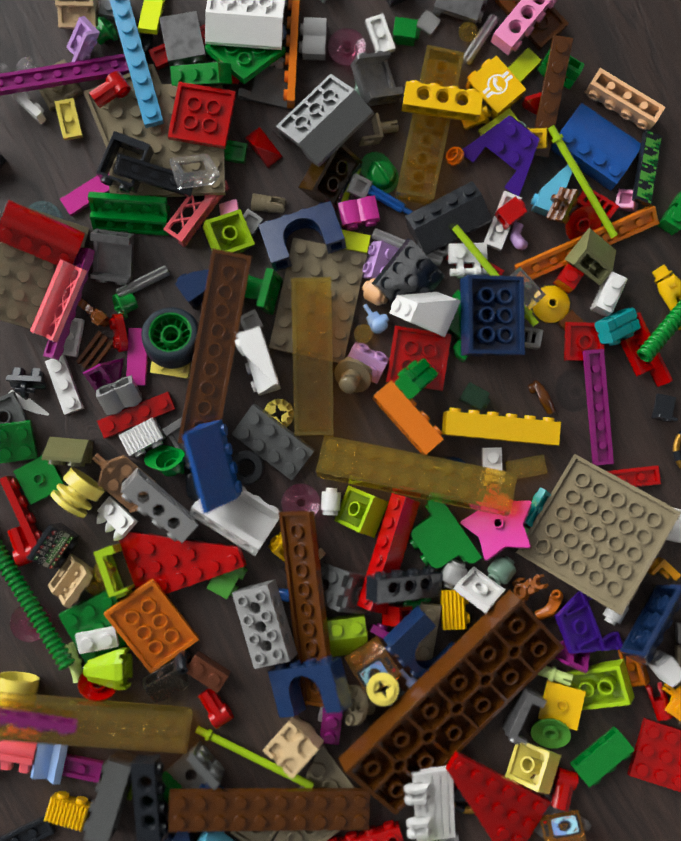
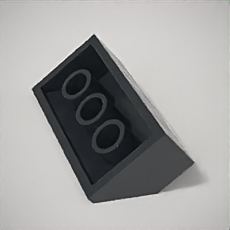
(433, 223)

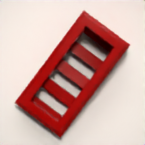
(603, 200)

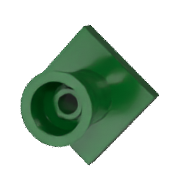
(264, 290)

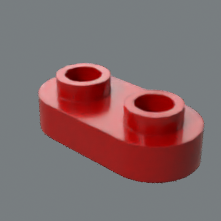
(120, 338)

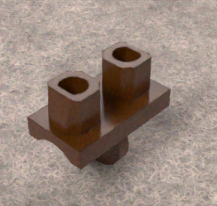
(562, 205)

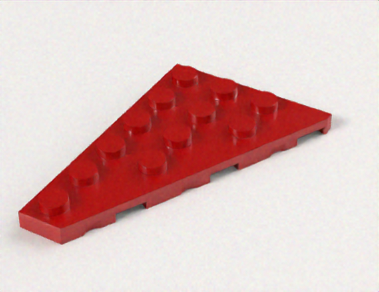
(176, 563)
(500, 804)

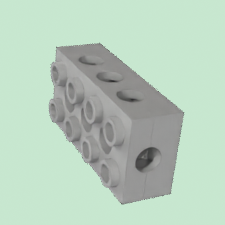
(178, 528)
(264, 624)

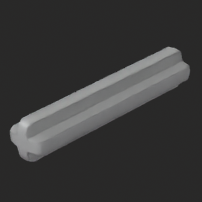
(480, 38)
(143, 281)

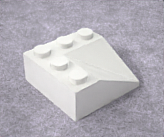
(260, 364)

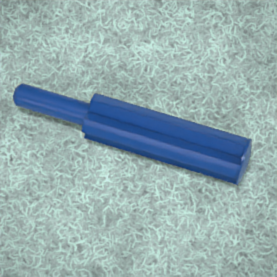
(388, 200)

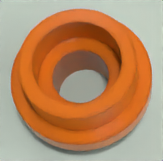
(455, 156)

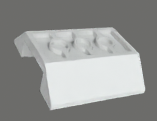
(245, 23)

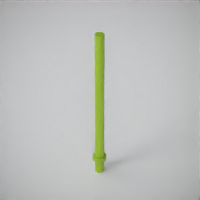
(557, 138)
(488, 267)
(209, 735)

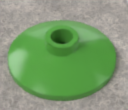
(550, 733)

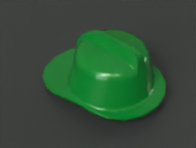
(380, 171)
(166, 460)

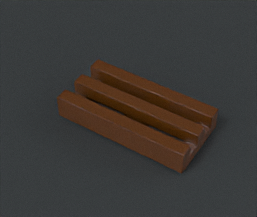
(90, 346)

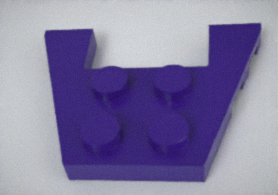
(512, 144)
(581, 630)

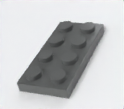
(273, 441)

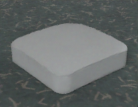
(428, 22)

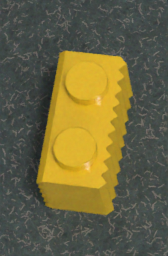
(453, 610)
(68, 810)

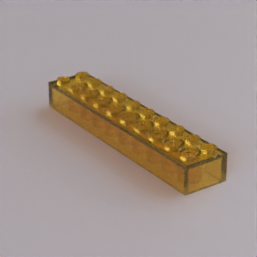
(417, 475)
(103, 723)

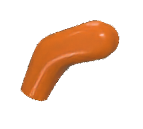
(551, 607)

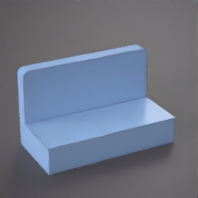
(49, 762)

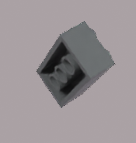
(110, 798)

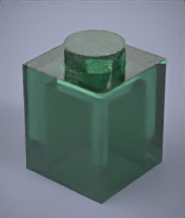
(474, 397)

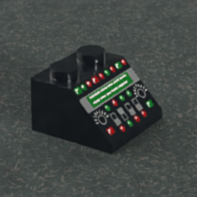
(54, 546)

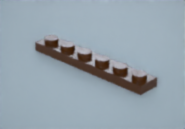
(553, 87)

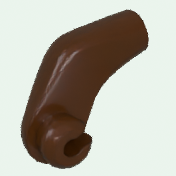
(543, 395)

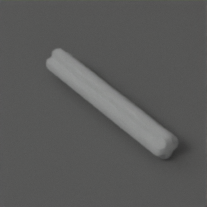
(380, 235)

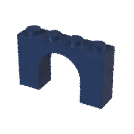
(319, 218)
(406, 637)
(326, 674)

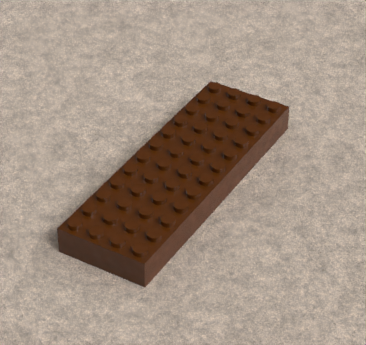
(451, 701)

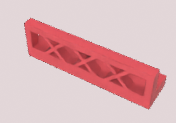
(196, 220)
(56, 299)

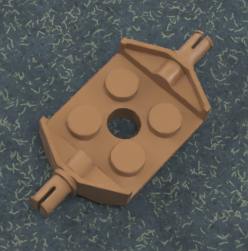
(112, 475)

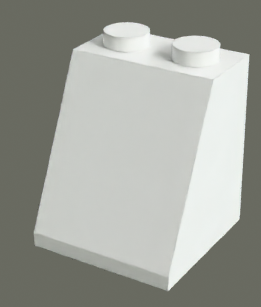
(427, 310)

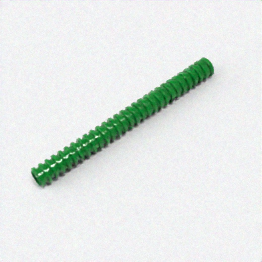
(661, 335)
(33, 610)

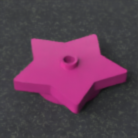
(508, 535)

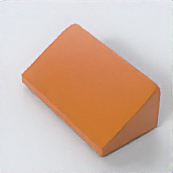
(637, 672)

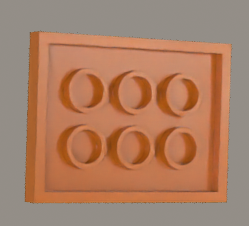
(151, 625)

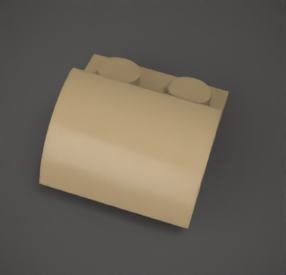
(71, 10)
(71, 580)

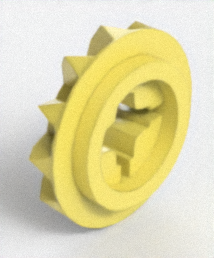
(283, 405)
(378, 697)

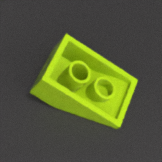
(605, 684)

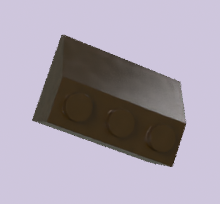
(328, 179)

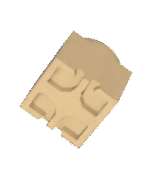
(294, 745)

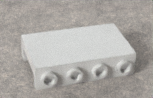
(242, 521)

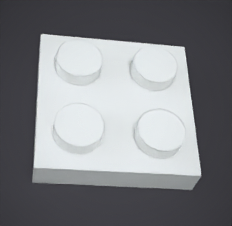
(479, 589)

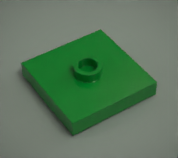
(38, 479)

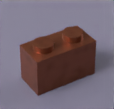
(208, 671)

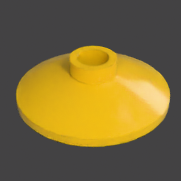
(549, 313)

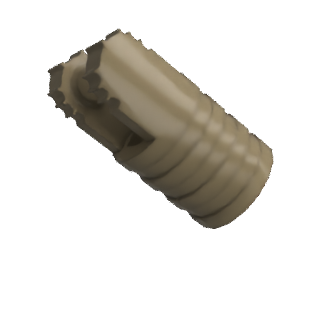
(268, 203)

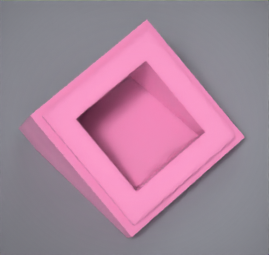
(624, 200)
(228, 206)

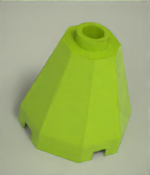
(111, 669)

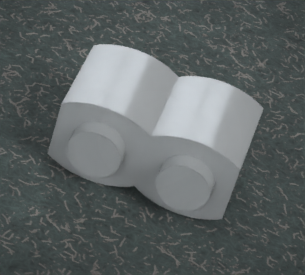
(314, 38)
(119, 395)

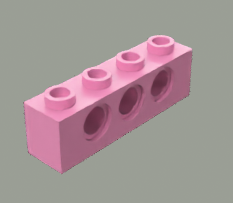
(509, 41)

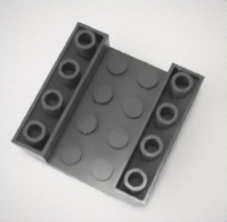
(324, 119)

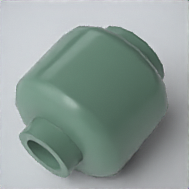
(501, 570)

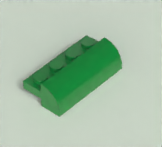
(129, 213)

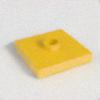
(562, 703)

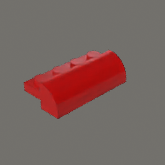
(39, 234)

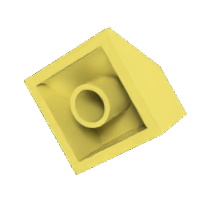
(535, 760)

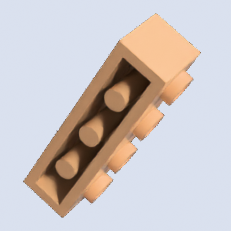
(624, 100)

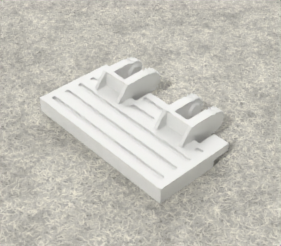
(433, 805)

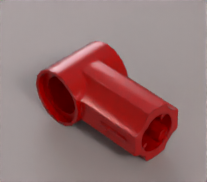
(113, 87)
(20, 546)
(218, 711)
(565, 783)

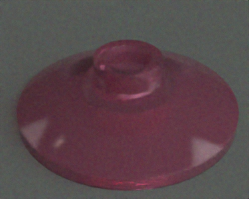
(344, 39)
(304, 492)
(19, 625)

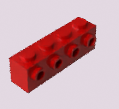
(387, 832)

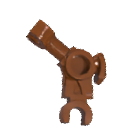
(98, 317)
(528, 588)

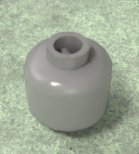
(453, 572)

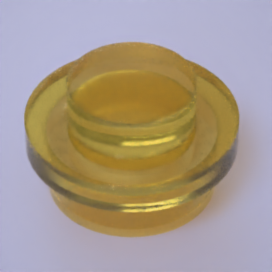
(468, 31)
(363, 333)

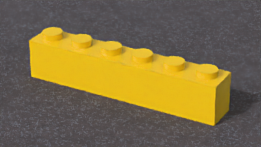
(500, 427)

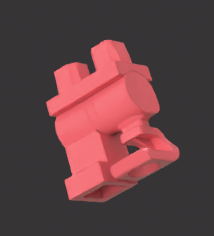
(17, 752)

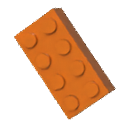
(408, 418)

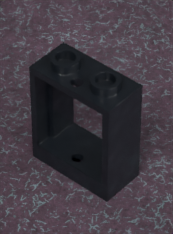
(120, 140)

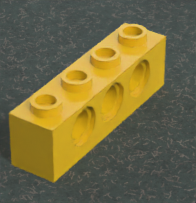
(434, 107)

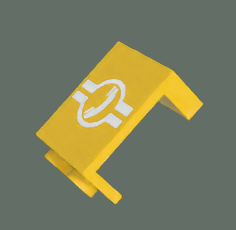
(498, 85)

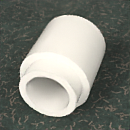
(330, 501)
(612, 617)

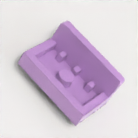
(83, 39)
(378, 256)
(371, 358)

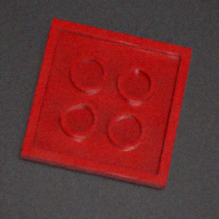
(202, 115)
(415, 344)
(657, 755)

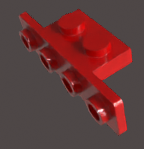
(656, 367)

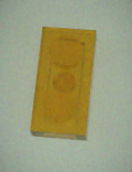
(527, 466)
(97, 584)

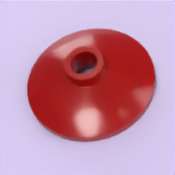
(589, 220)
(88, 690)

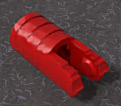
(659, 703)

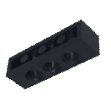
(403, 586)
(147, 827)

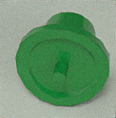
(106, 30)
(124, 304)

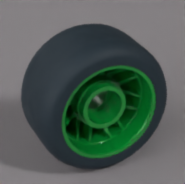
(168, 325)

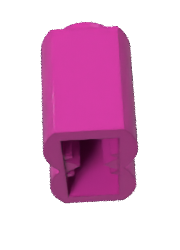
(359, 212)

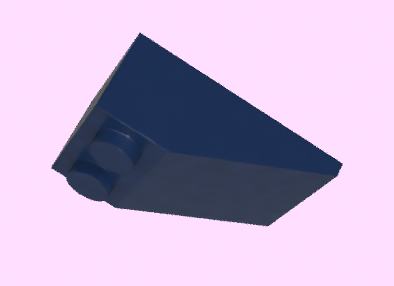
(193, 286)

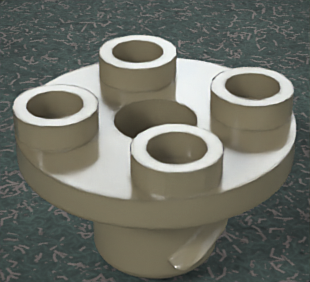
(353, 375)
(361, 706)

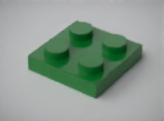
(17, 442)

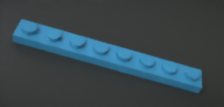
(137, 63)

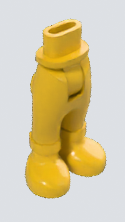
(668, 286)

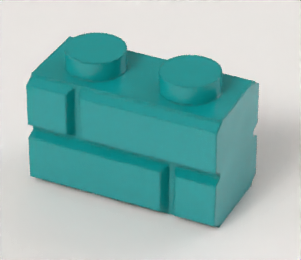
(617, 326)

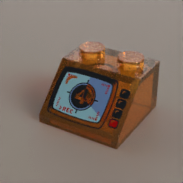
(370, 660)
(563, 826)

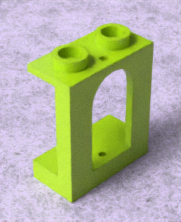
(113, 587)

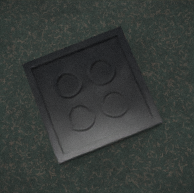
(408, 273)

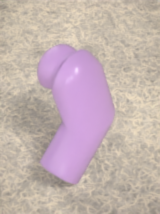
(516, 237)

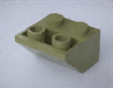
(592, 257)
(69, 450)

